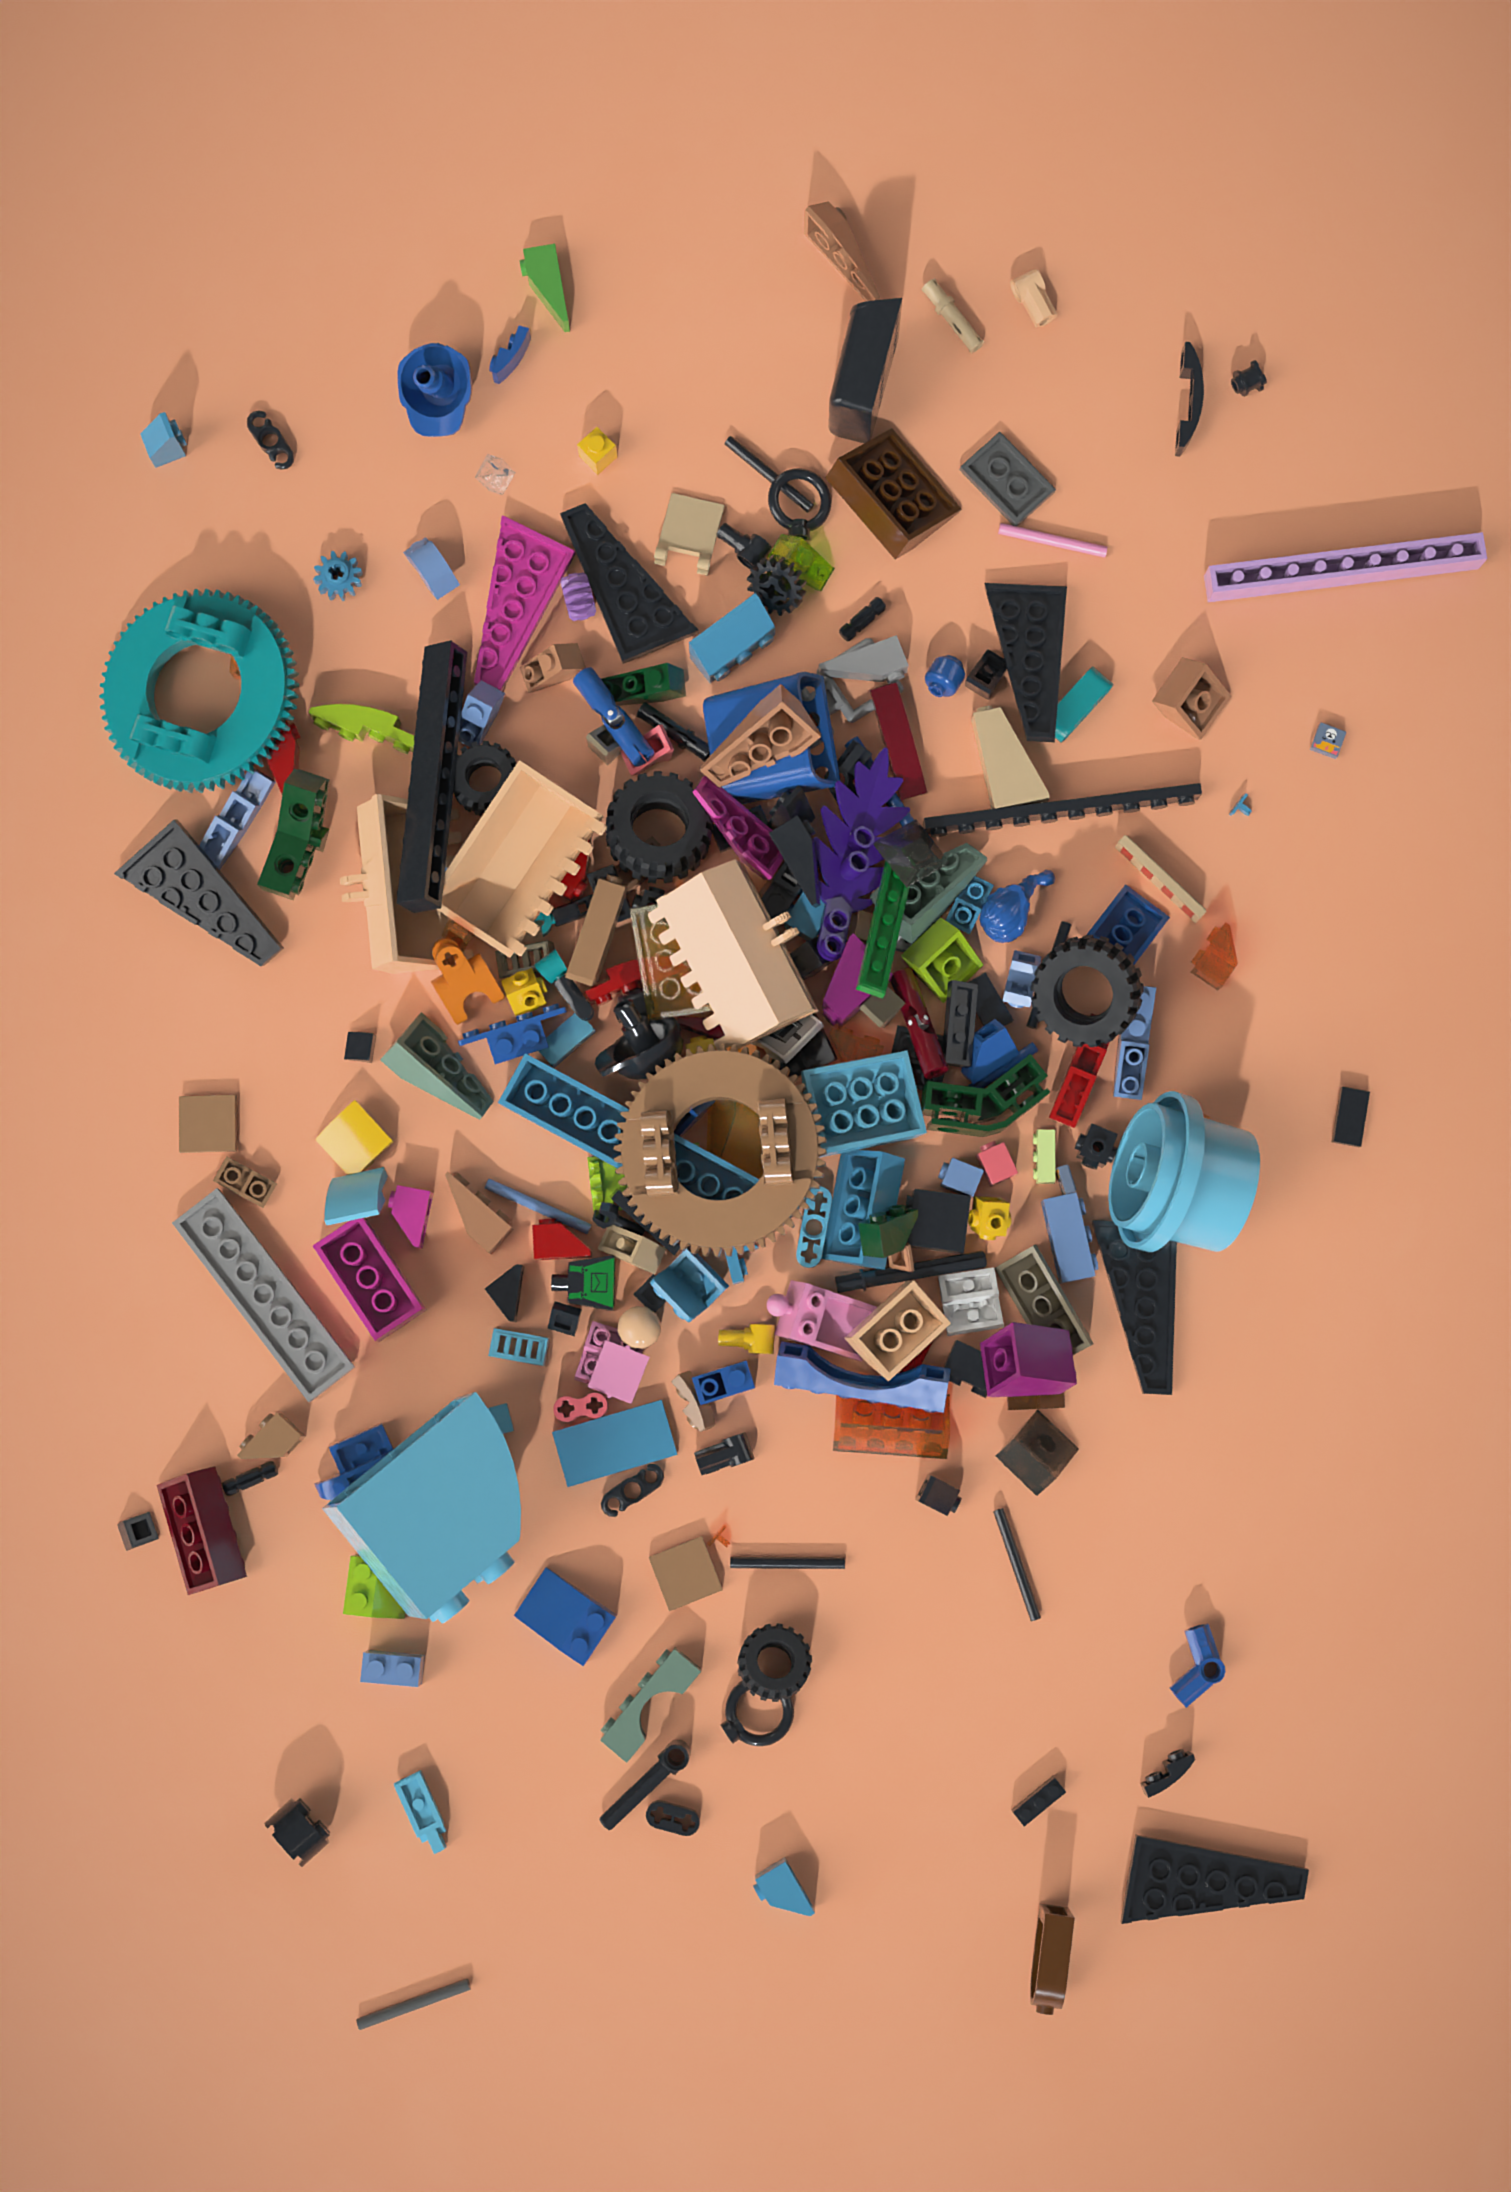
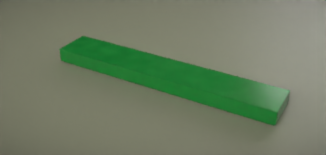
(883, 934)

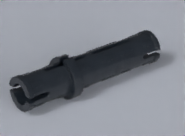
(684, 737)

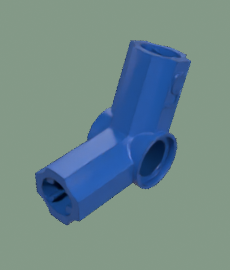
(1203, 1650)

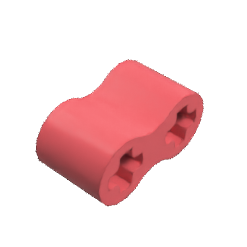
(580, 1407)

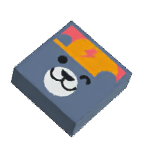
(1328, 740)
(1065, 1179)

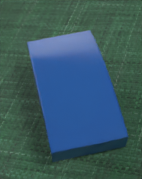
(508, 359)

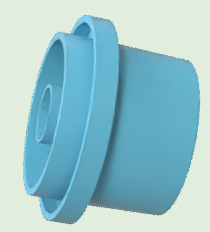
(1182, 1177)

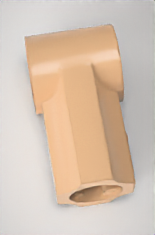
(1031, 292)

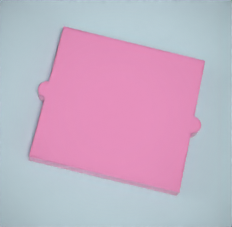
(618, 1371)

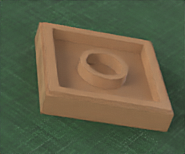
(207, 1123)
(685, 1573)

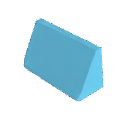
(566, 1039)

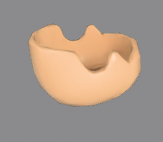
(639, 1327)

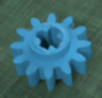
(342, 584)

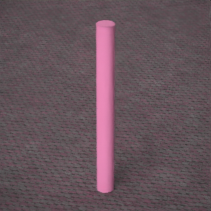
(1053, 540)

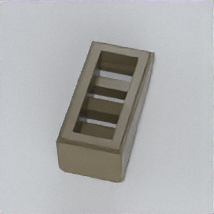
(504, 972)

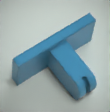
(1242, 807)

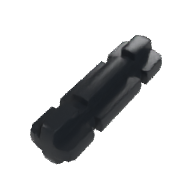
(862, 619)
(250, 1478)

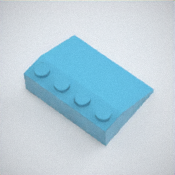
(865, 1102)

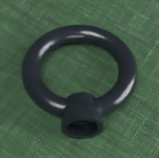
(799, 527)
(736, 1731)

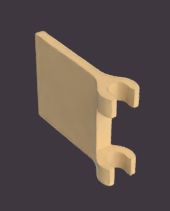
(690, 529)

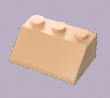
(897, 1330)

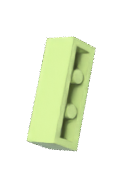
(1044, 1156)

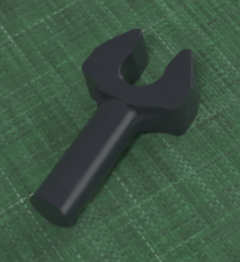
(609, 1216)

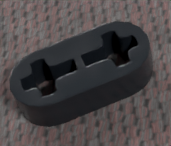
(675, 1811)

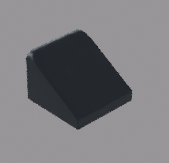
(360, 1047)
(137, 1531)

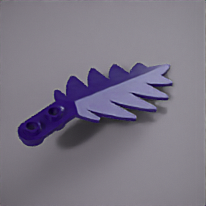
(848, 867)

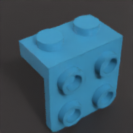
(689, 1285)

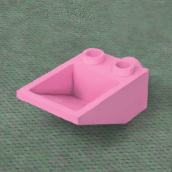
(818, 1317)

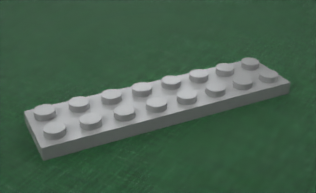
(263, 1295)

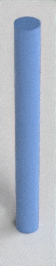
(538, 1206)

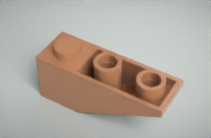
(480, 1222)

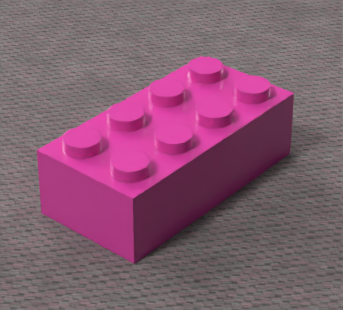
(369, 1278)

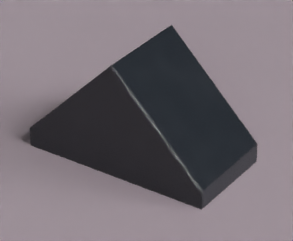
(507, 1291)

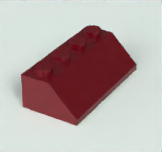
(201, 1530)

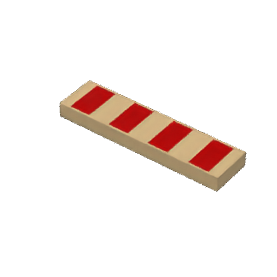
(1160, 878)

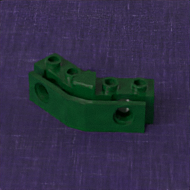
(297, 835)
(982, 1104)

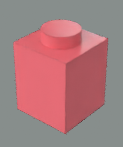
(996, 1163)

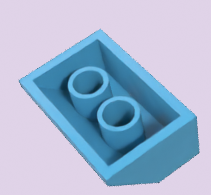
(732, 639)

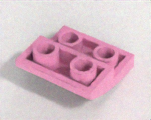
(593, 1346)

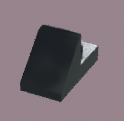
(986, 674)

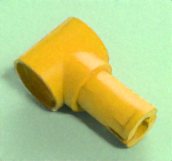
(755, 1338)

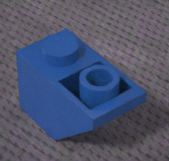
(991, 1050)
(723, 1383)

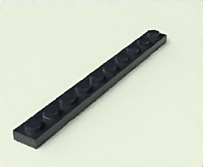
(1072, 808)

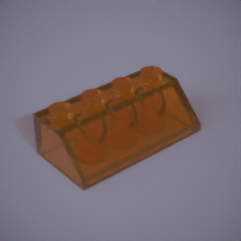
(890, 1429)

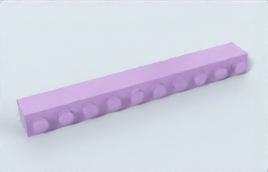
(1345, 567)

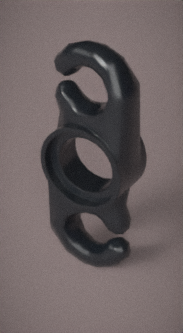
(281, 445)
(618, 1491)

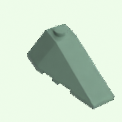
(937, 891)
(430, 1064)

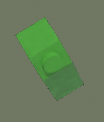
(544, 278)

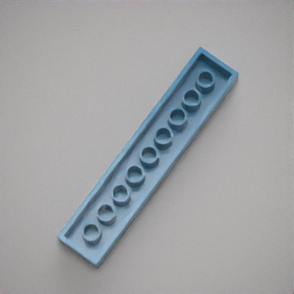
(591, 1124)

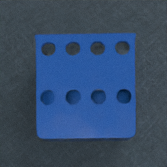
(728, 710)

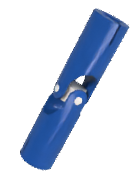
(603, 703)

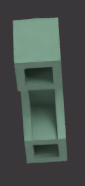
(674, 1675)

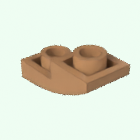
(245, 1182)
(698, 1416)

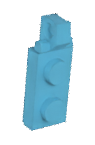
(422, 1810)

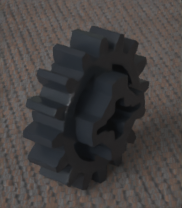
(777, 585)

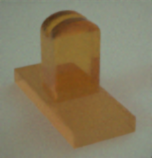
(719, 1537)

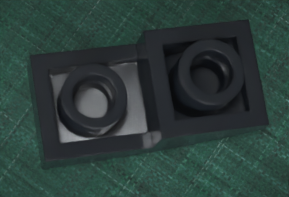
(1175, 1766)

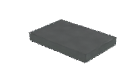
(1007, 479)

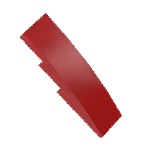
(1078, 1083)

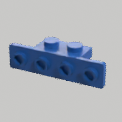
(517, 1038)

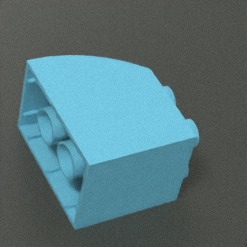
(436, 1511)

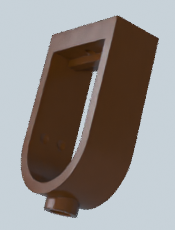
(1051, 1958)

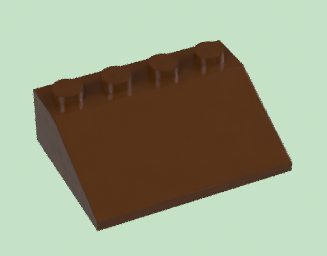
(892, 492)

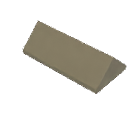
(1041, 1296)

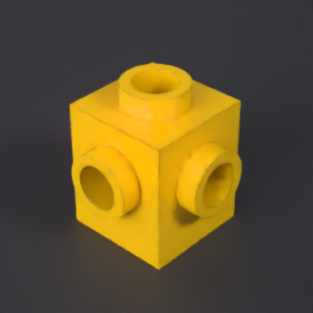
(524, 991)
(989, 1217)

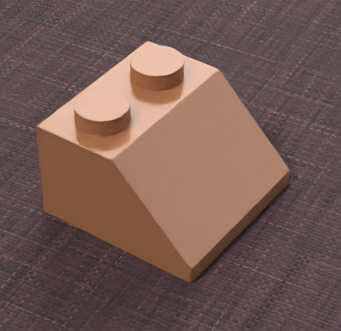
(1192, 697)

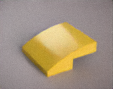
(354, 1139)

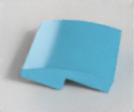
(355, 1196)

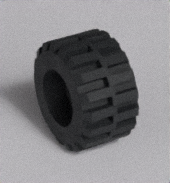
(470, 761)
(780, 1638)

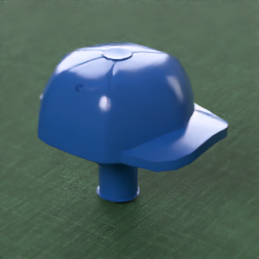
(435, 389)

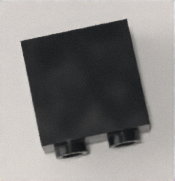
(940, 1221)

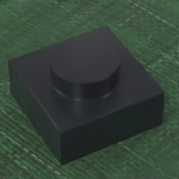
(648, 1297)
(564, 1318)

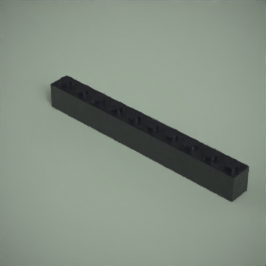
(432, 777)

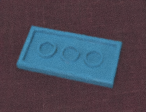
(614, 1443)

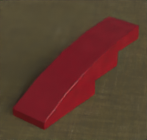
(898, 740)

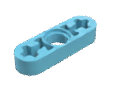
(817, 1249)

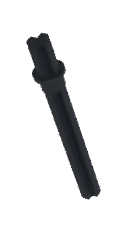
(921, 1270)

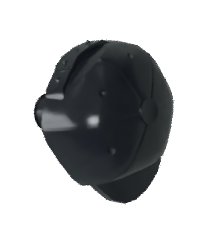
(642, 1044)

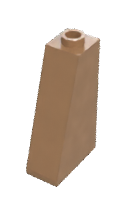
(597, 931)

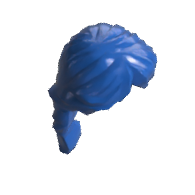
(1007, 908)

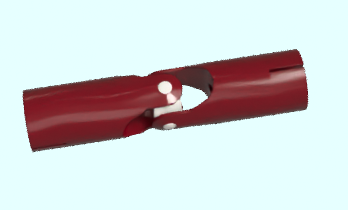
(919, 1026)

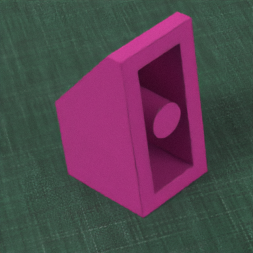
(411, 1211)

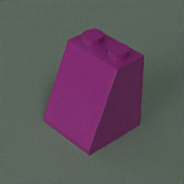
(842, 998)
(1028, 1361)

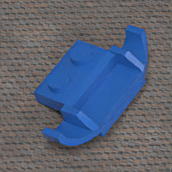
(354, 1458)

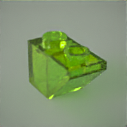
(814, 567)

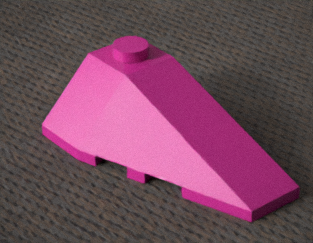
(741, 829)

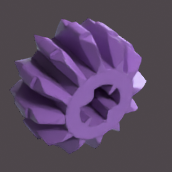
(578, 596)

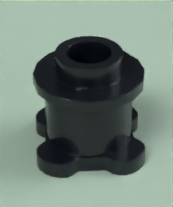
(1248, 379)

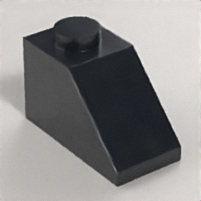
(939, 1495)

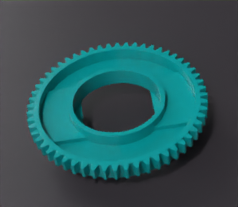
(179, 754)

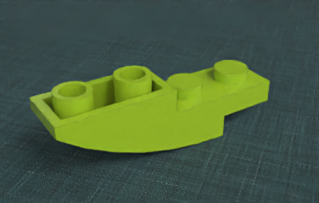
(357, 720)

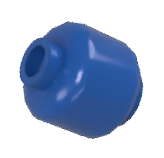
(945, 676)

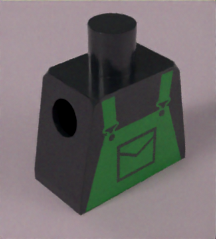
(589, 1283)

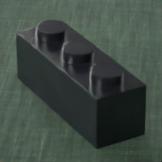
(1038, 1801)

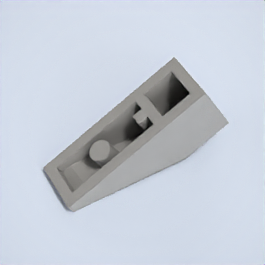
(871, 663)

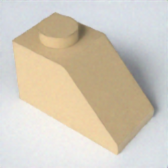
(632, 1248)

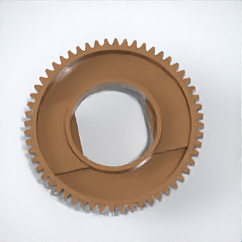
(787, 1145)

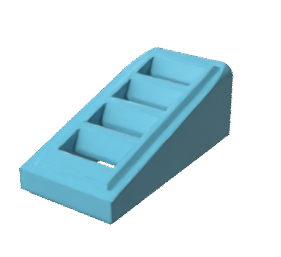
(541, 1351)

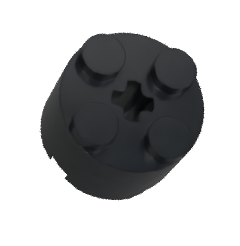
(297, 1831)

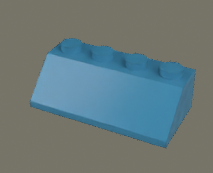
(864, 1185)

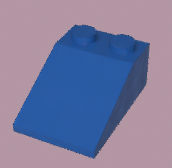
(1130, 922)
(565, 1616)

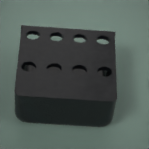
(864, 368)

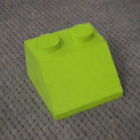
(942, 956)
(367, 1595)

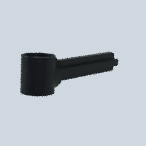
(646, 1784)

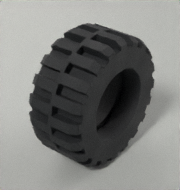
(657, 861)
(1066, 1021)

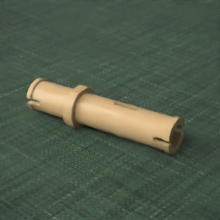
(946, 307)

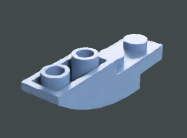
(1134, 1050)

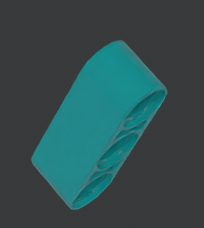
(1080, 702)

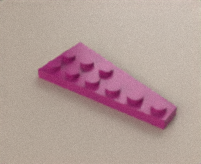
(520, 590)

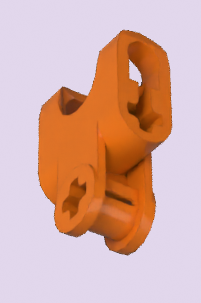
(461, 978)

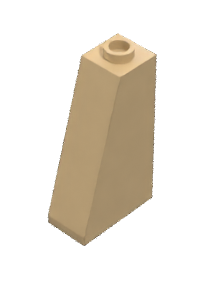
(1005, 764)

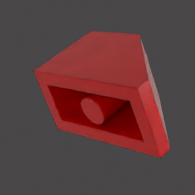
(555, 1242)

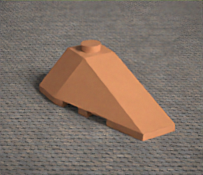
(833, 237)
(768, 733)

